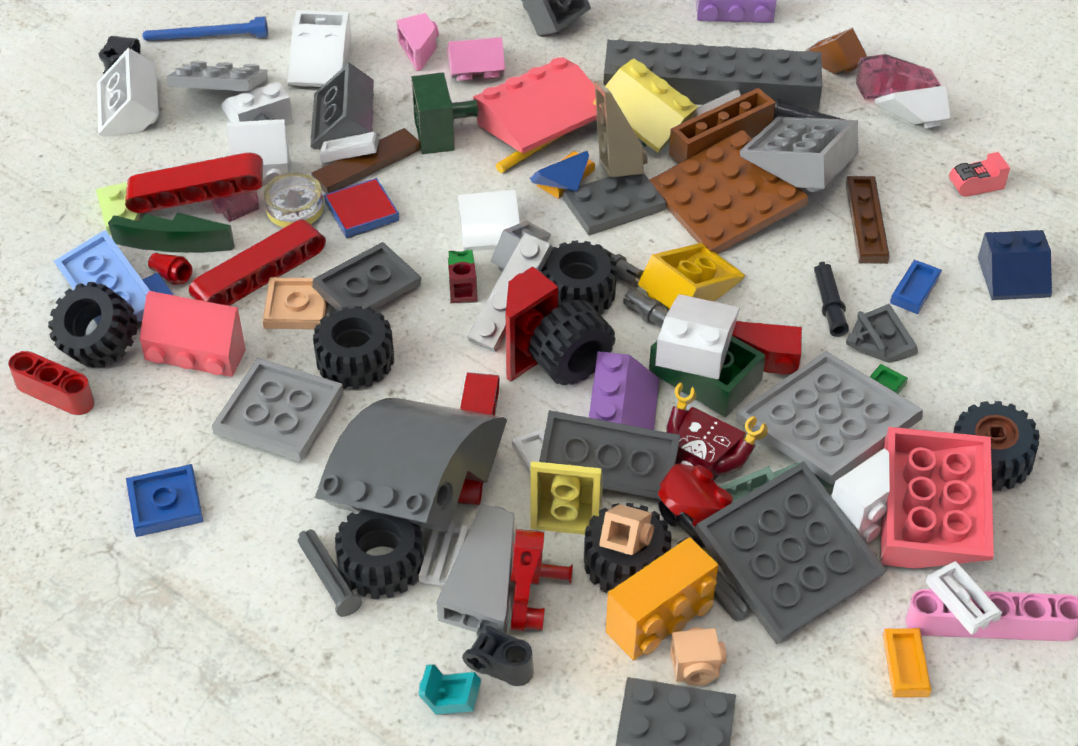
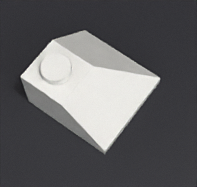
(918, 105)

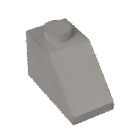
(510, 238)

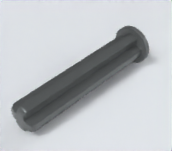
(329, 574)

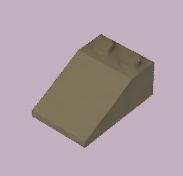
(618, 145)

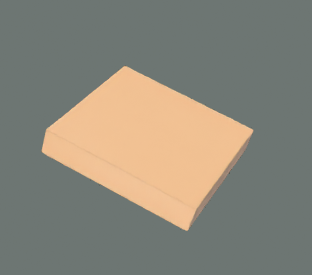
(293, 304)

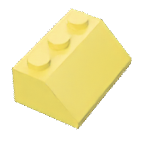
(649, 103)

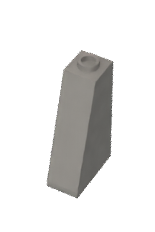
(480, 578)

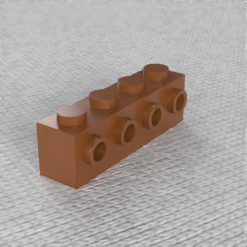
(747, 112)

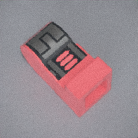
(980, 176)

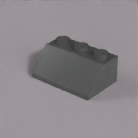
(342, 106)

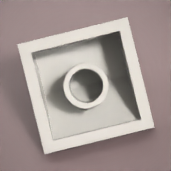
(269, 100)
(264, 138)
(864, 495)

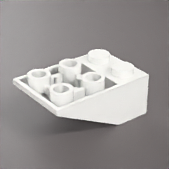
(318, 46)

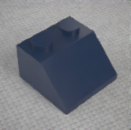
(1016, 264)

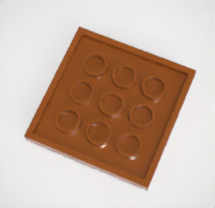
(726, 196)

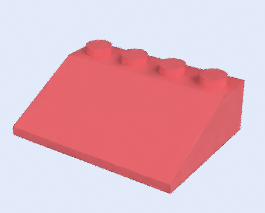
(538, 105)
(937, 499)

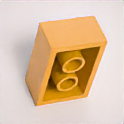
(661, 598)

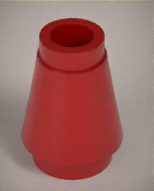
(171, 267)

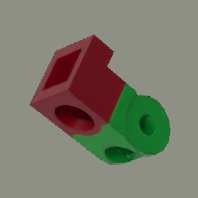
(462, 276)

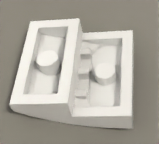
(485, 217)

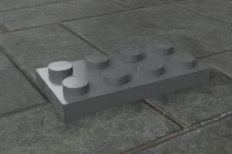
(630, 456)

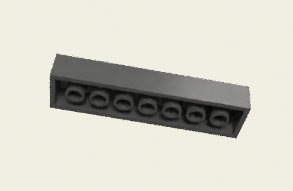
(712, 71)

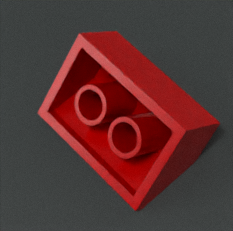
(528, 301)

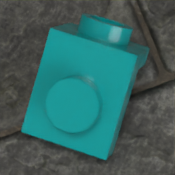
(450, 691)

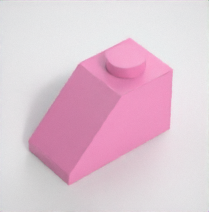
(417, 38)

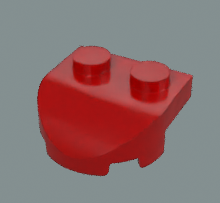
(692, 492)

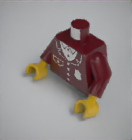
(709, 440)

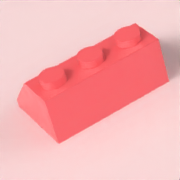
(192, 334)

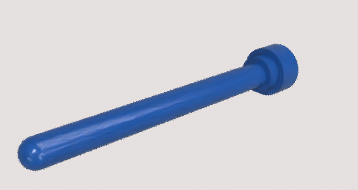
(256, 27)

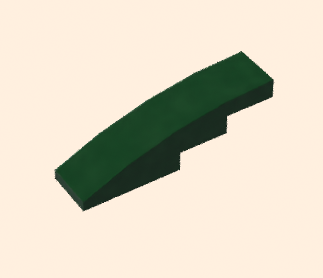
(181, 234)

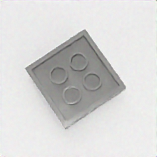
(217, 77)
(278, 409)

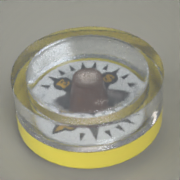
(293, 198)

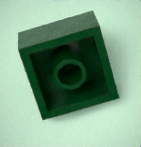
(436, 113)

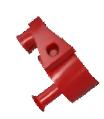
(527, 570)

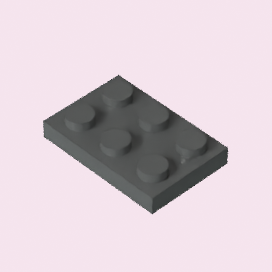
(613, 202)
(367, 280)
(674, 715)

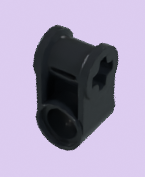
(115, 48)
(495, 653)

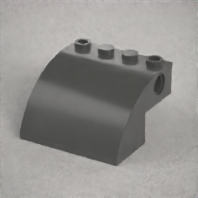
(410, 460)

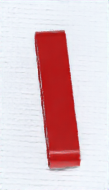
(194, 182)
(258, 263)
(479, 396)

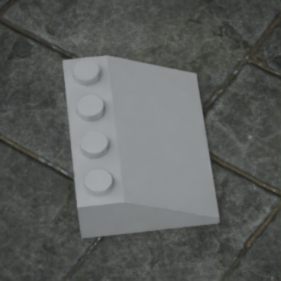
(804, 150)

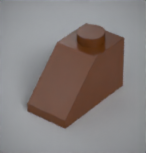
(840, 51)

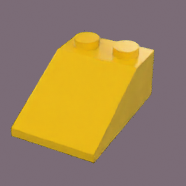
(688, 272)

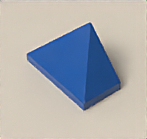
(563, 174)

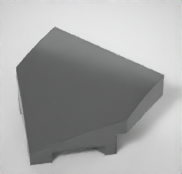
(882, 335)

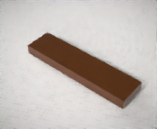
(349, 170)
(867, 220)

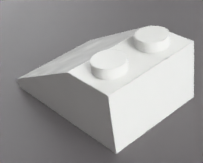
(696, 336)

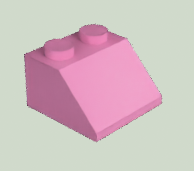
(476, 58)

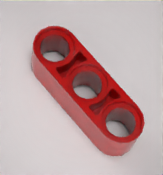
(51, 382)

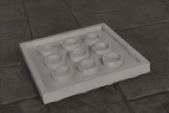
(829, 416)

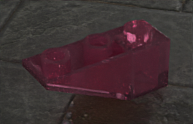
(887, 75)

